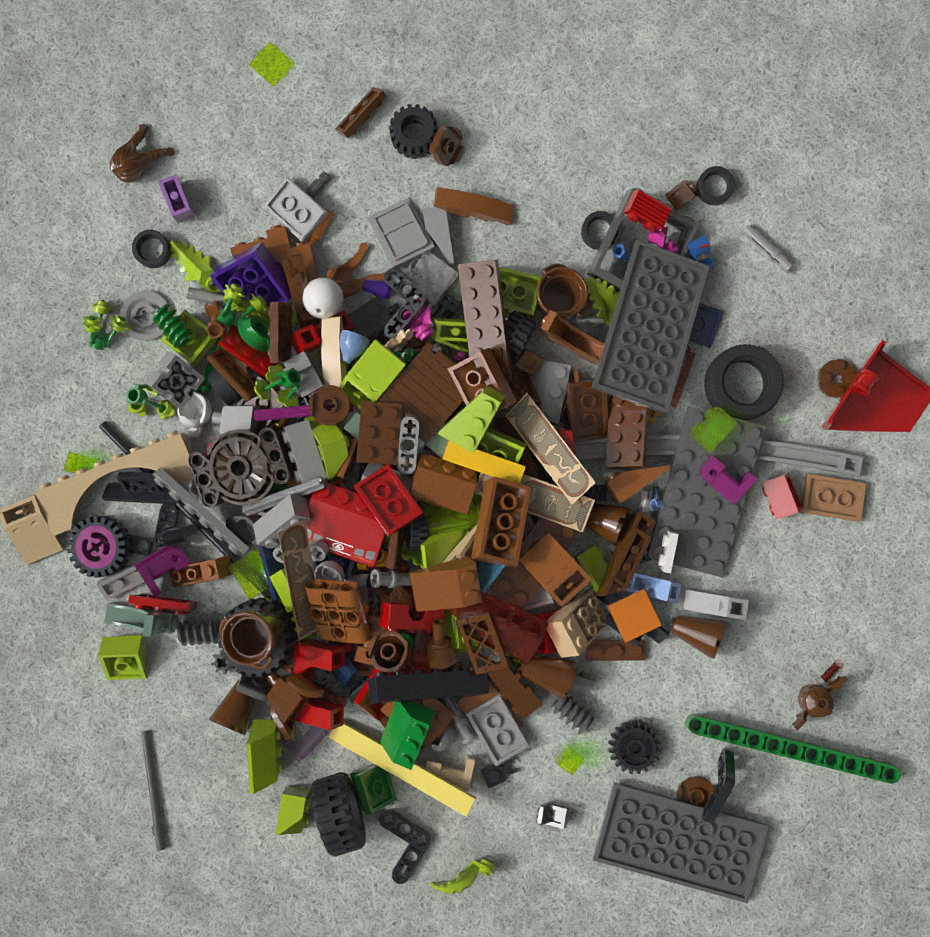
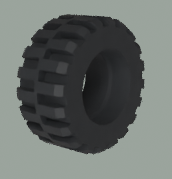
(282, 651)
(338, 814)

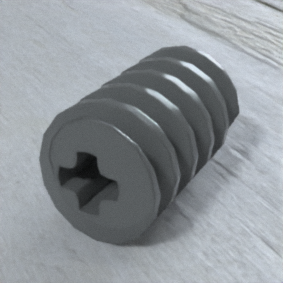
(198, 634)
(573, 713)

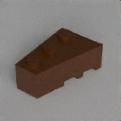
(515, 689)

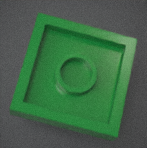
(373, 788)

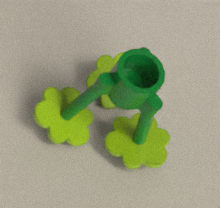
(287, 379)

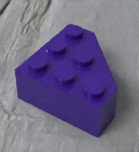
(255, 273)

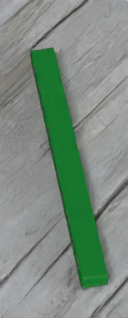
(801, 749)

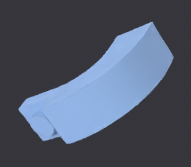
(655, 587)

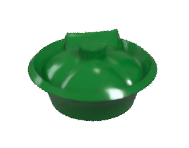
(255, 332)

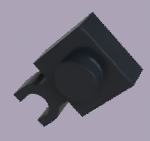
(496, 774)

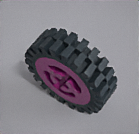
(111, 554)

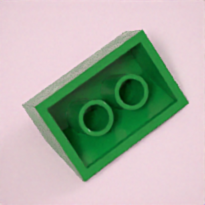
(406, 732)

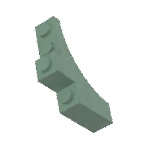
(145, 620)

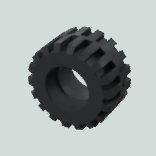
(408, 116)
(519, 332)

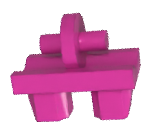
(659, 238)

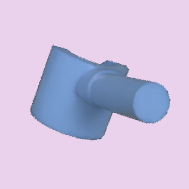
(656, 502)

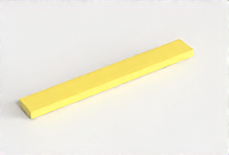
(418, 777)

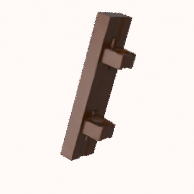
(297, 282)

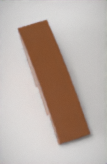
(474, 205)

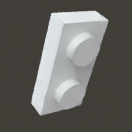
(669, 543)

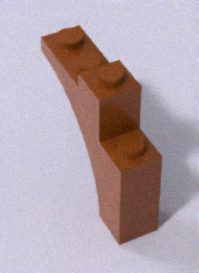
(280, 247)
(571, 338)

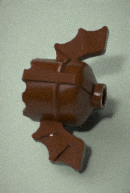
(809, 700)

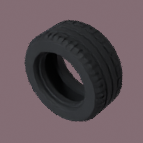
(766, 366)

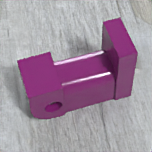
(724, 482)
(159, 564)

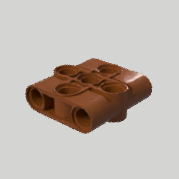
(338, 610)

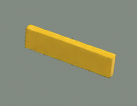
(484, 463)

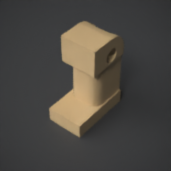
(454, 775)

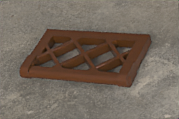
(490, 665)

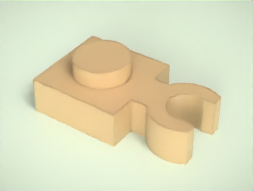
(397, 343)

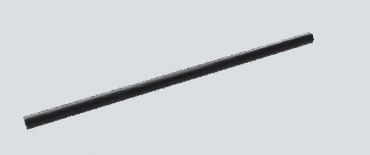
(207, 532)

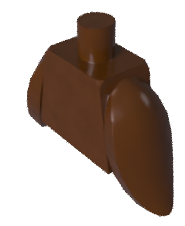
(289, 698)

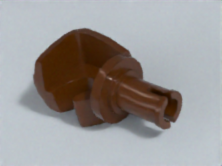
(439, 648)

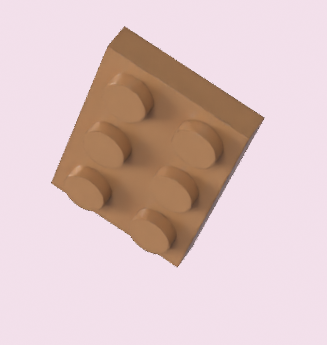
(833, 497)

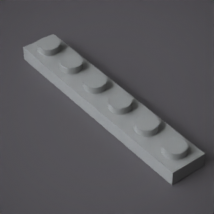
(193, 506)

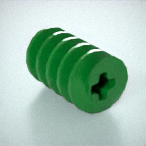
(172, 327)

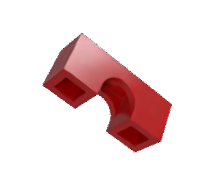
(310, 337)
(396, 616)

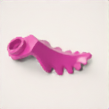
(423, 326)

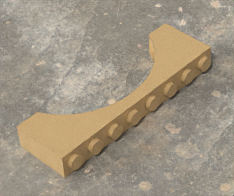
(63, 500)

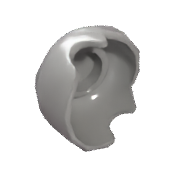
(329, 570)
(445, 742)

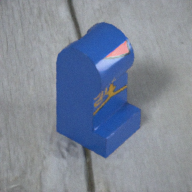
(700, 251)

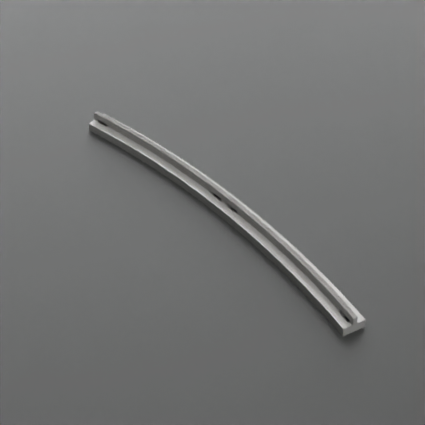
(768, 451)

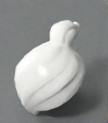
(191, 414)

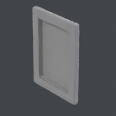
(400, 233)

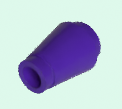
(377, 288)

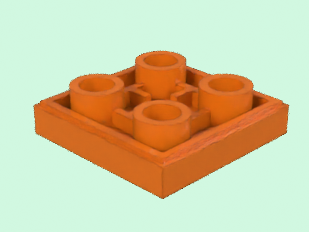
(634, 615)

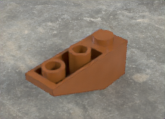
(201, 571)

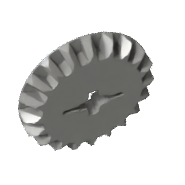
(134, 308)

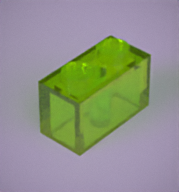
(712, 429)

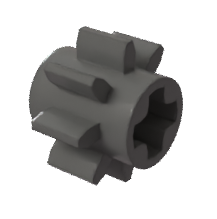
(217, 663)

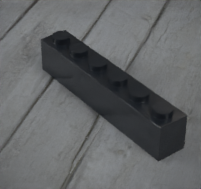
(426, 686)

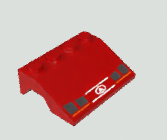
(345, 525)

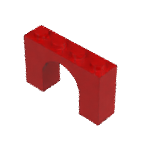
(307, 657)

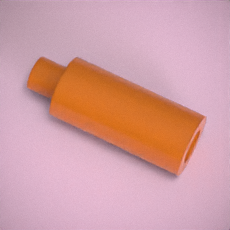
(317, 234)

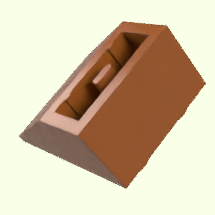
(555, 569)

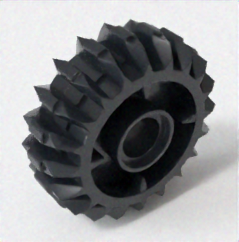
(639, 758)

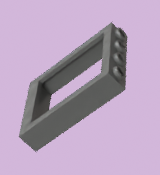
(682, 223)

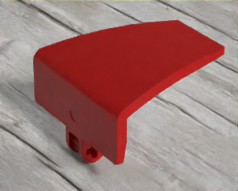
(880, 398)

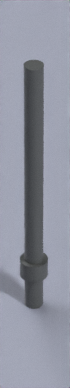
(157, 828)

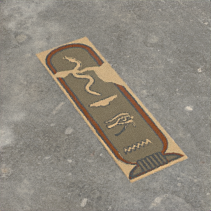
(550, 449)
(550, 503)
(299, 571)

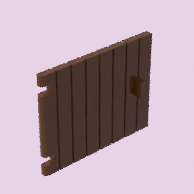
(425, 391)

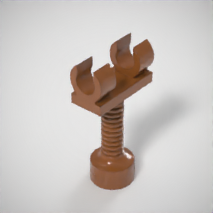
(214, 327)

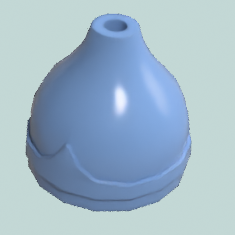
(352, 345)

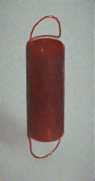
(830, 672)

